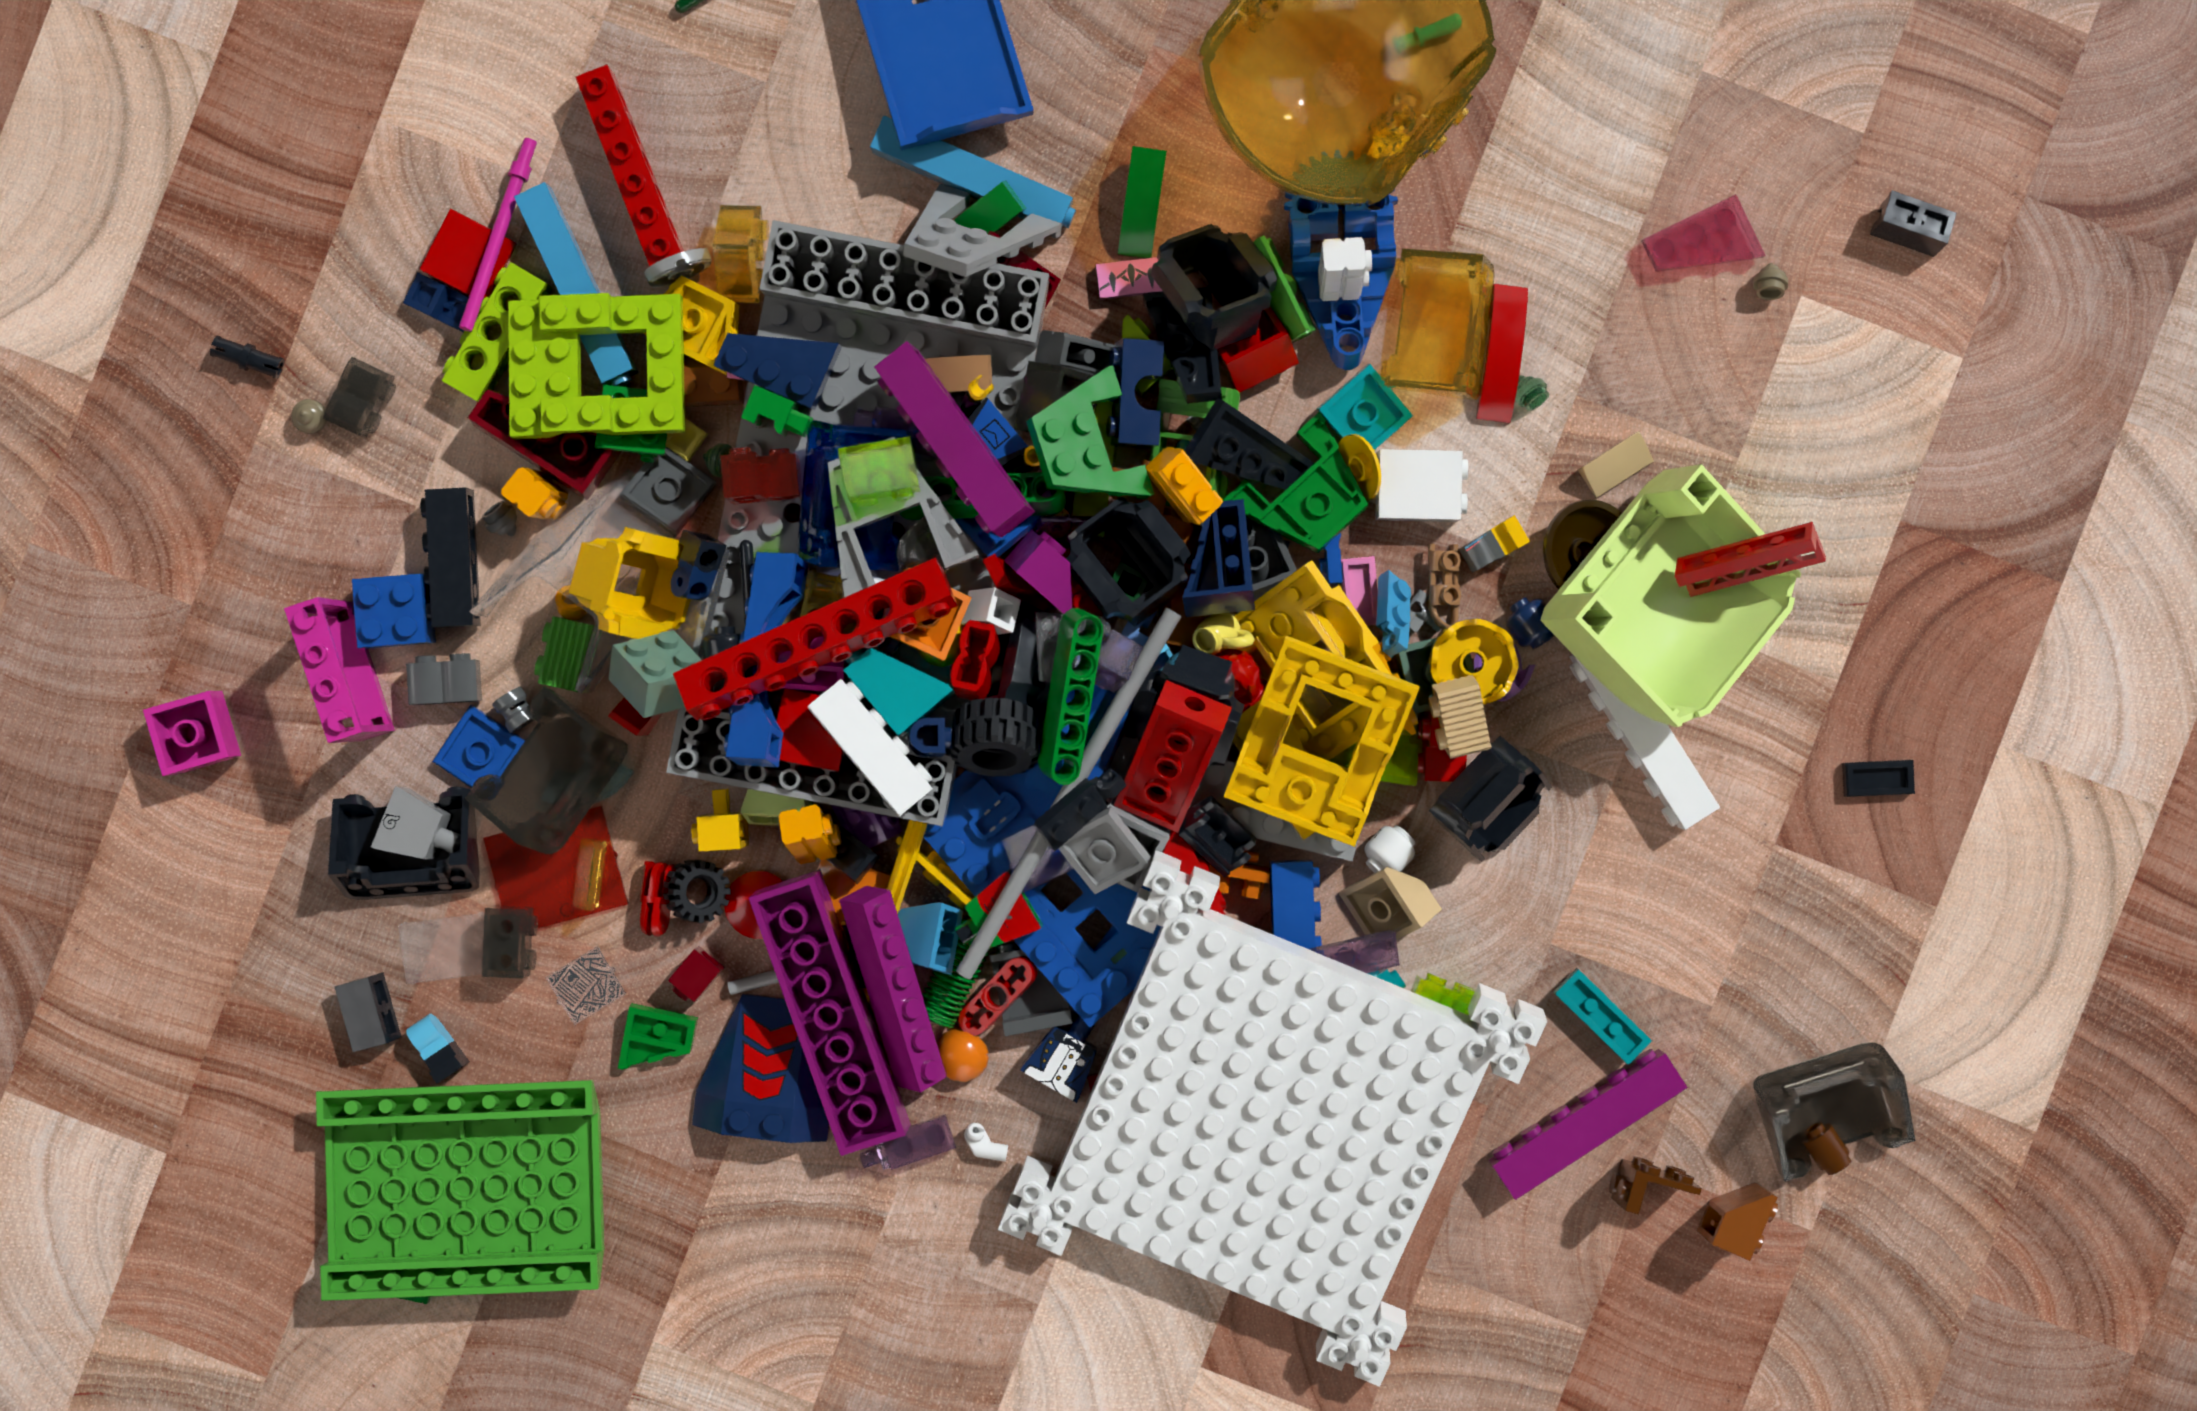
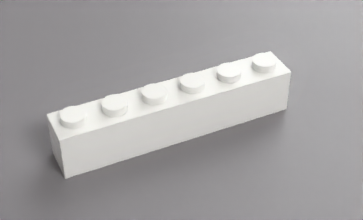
(1657, 754)

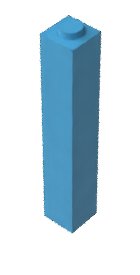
(971, 174)
(573, 276)

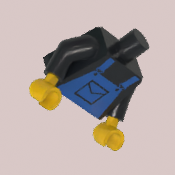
(996, 431)

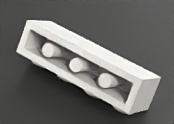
(870, 747)

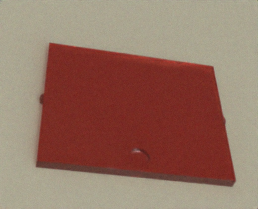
(548, 880)

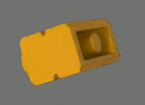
(1183, 485)
(535, 494)
(809, 834)

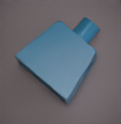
(931, 935)

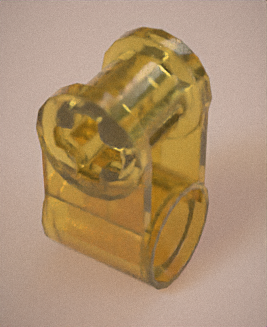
(820, 596)

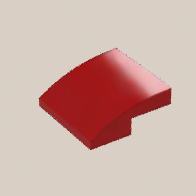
(459, 252)
(804, 737)

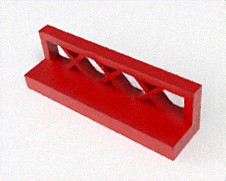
(1750, 554)

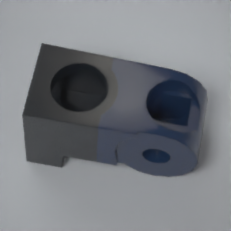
(697, 565)

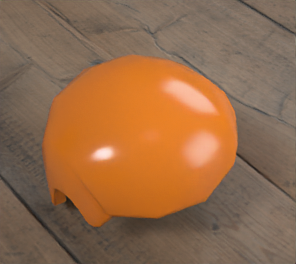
(962, 1055)

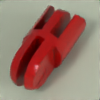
(654, 912)

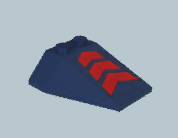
(760, 1079)

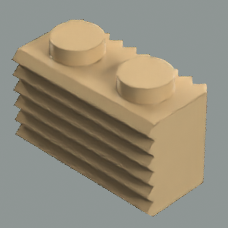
(1460, 717)

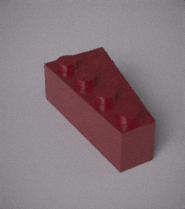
(564, 457)

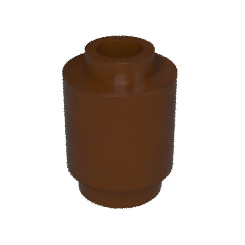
(1826, 1147)

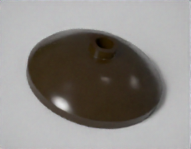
(1575, 526)

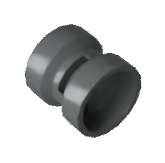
(519, 716)

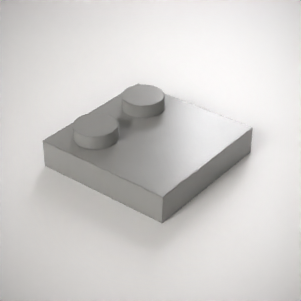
(1105, 851)

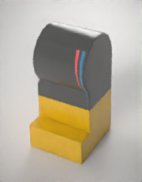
(1494, 544)

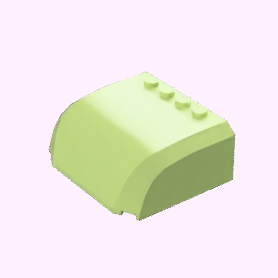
(1642, 630)

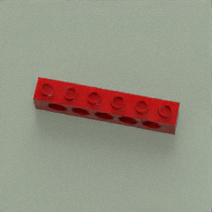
(629, 164)

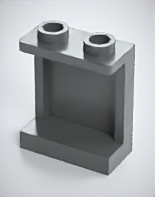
(1038, 1006)

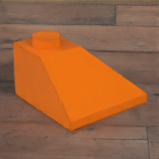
(934, 635)

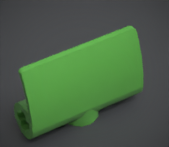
(1283, 301)

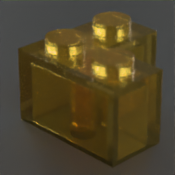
(739, 252)

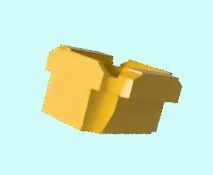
(653, 605)

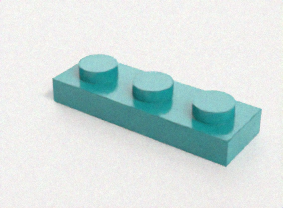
(1602, 1016)

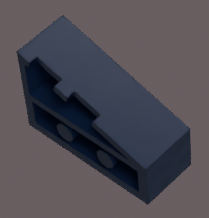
(780, 365)
(1222, 565)

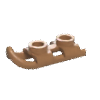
(1449, 591)

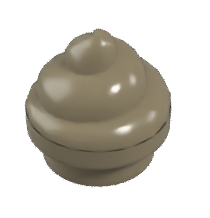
(1770, 282)
(308, 416)

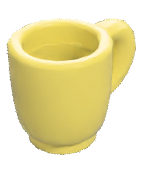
(1221, 633)

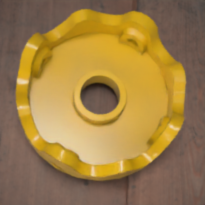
(1490, 643)

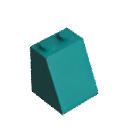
(896, 689)

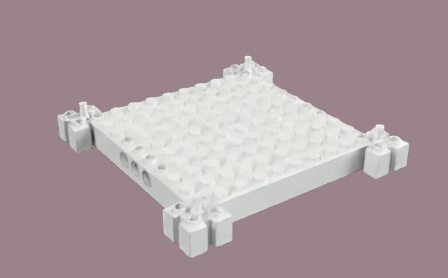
(1270, 1119)

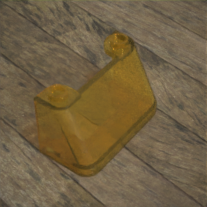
(1441, 323)

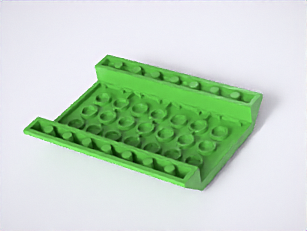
(462, 1190)

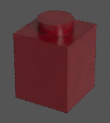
(695, 975)

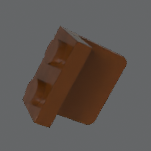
(1632, 1179)

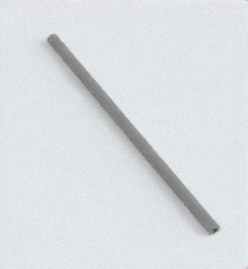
(1090, 757)

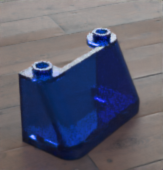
(817, 522)

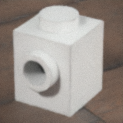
(994, 608)

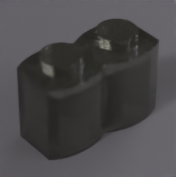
(359, 397)

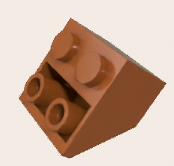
(1738, 1219)

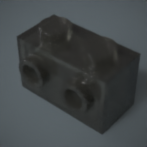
(509, 942)

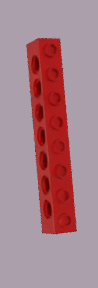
(698, 679)

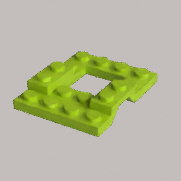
(547, 365)

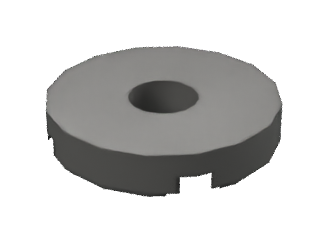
(681, 264)

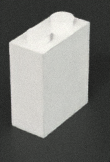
(1421, 485)

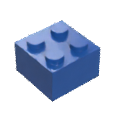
(392, 611)

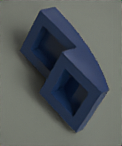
(436, 301)

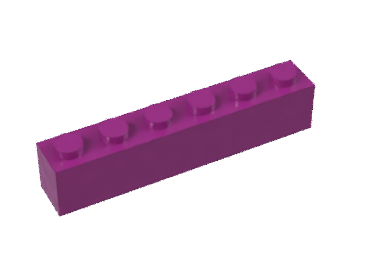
(953, 439)
(893, 988)
(1586, 1123)

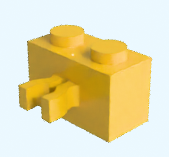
(722, 828)

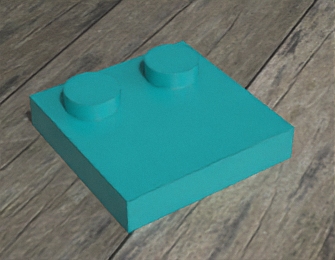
(1365, 408)

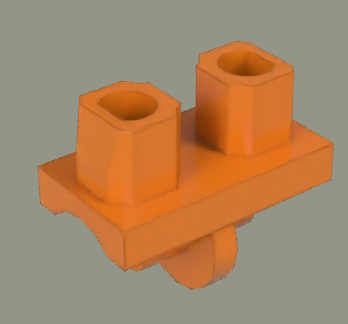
(1253, 875)

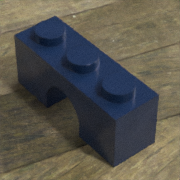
(1130, 422)

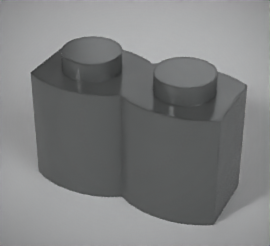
(444, 681)

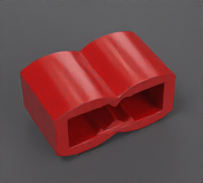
(978, 654)

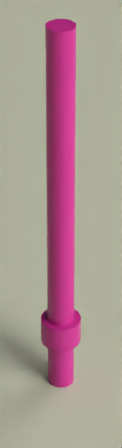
(519, 174)

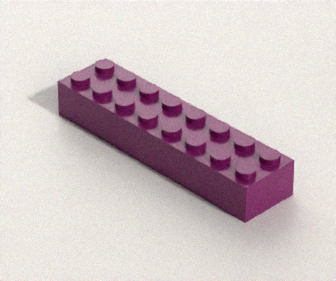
(830, 1012)

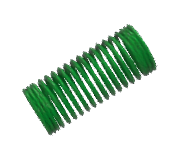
(935, 1012)

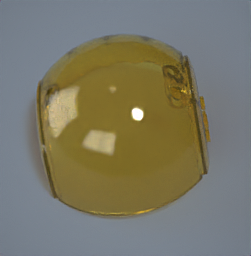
(1342, 90)

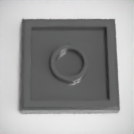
(668, 491)

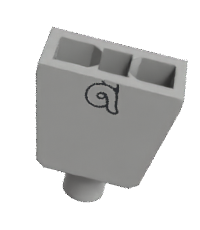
(414, 827)

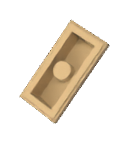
(1616, 464)

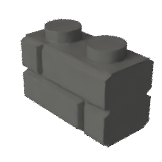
(1073, 352)

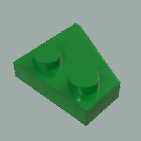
(655, 1034)

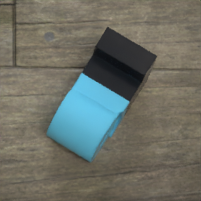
(436, 1047)

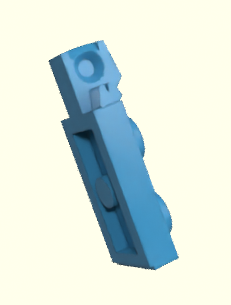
(1393, 613)

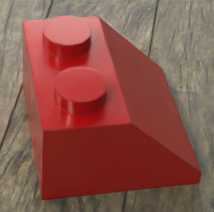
(1260, 355)

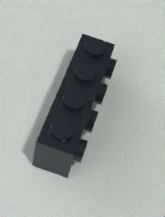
(451, 557)

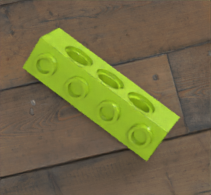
(457, 369)

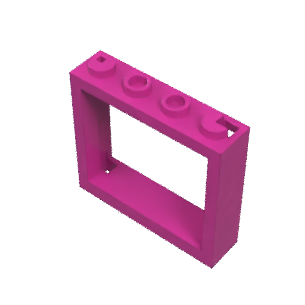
(338, 671)

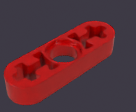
(975, 1005)

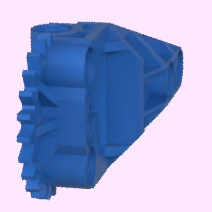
(1321, 225)

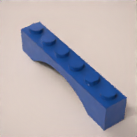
(775, 590)

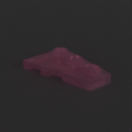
(1705, 238)

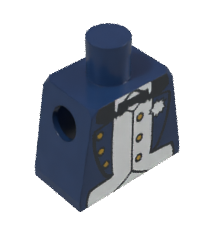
(1063, 1059)

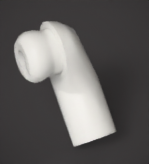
(981, 1144)

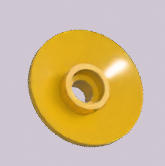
(1363, 463)

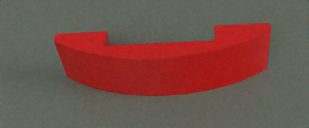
(1503, 353)

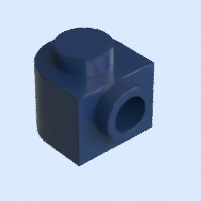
(930, 737)

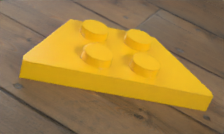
(705, 320)

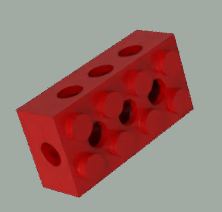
(1164, 793)

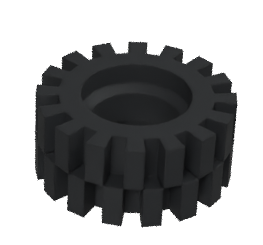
(715, 891)

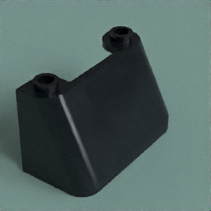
(379, 874)

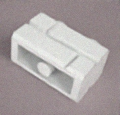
(1343, 268)

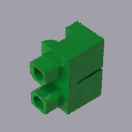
(777, 408)

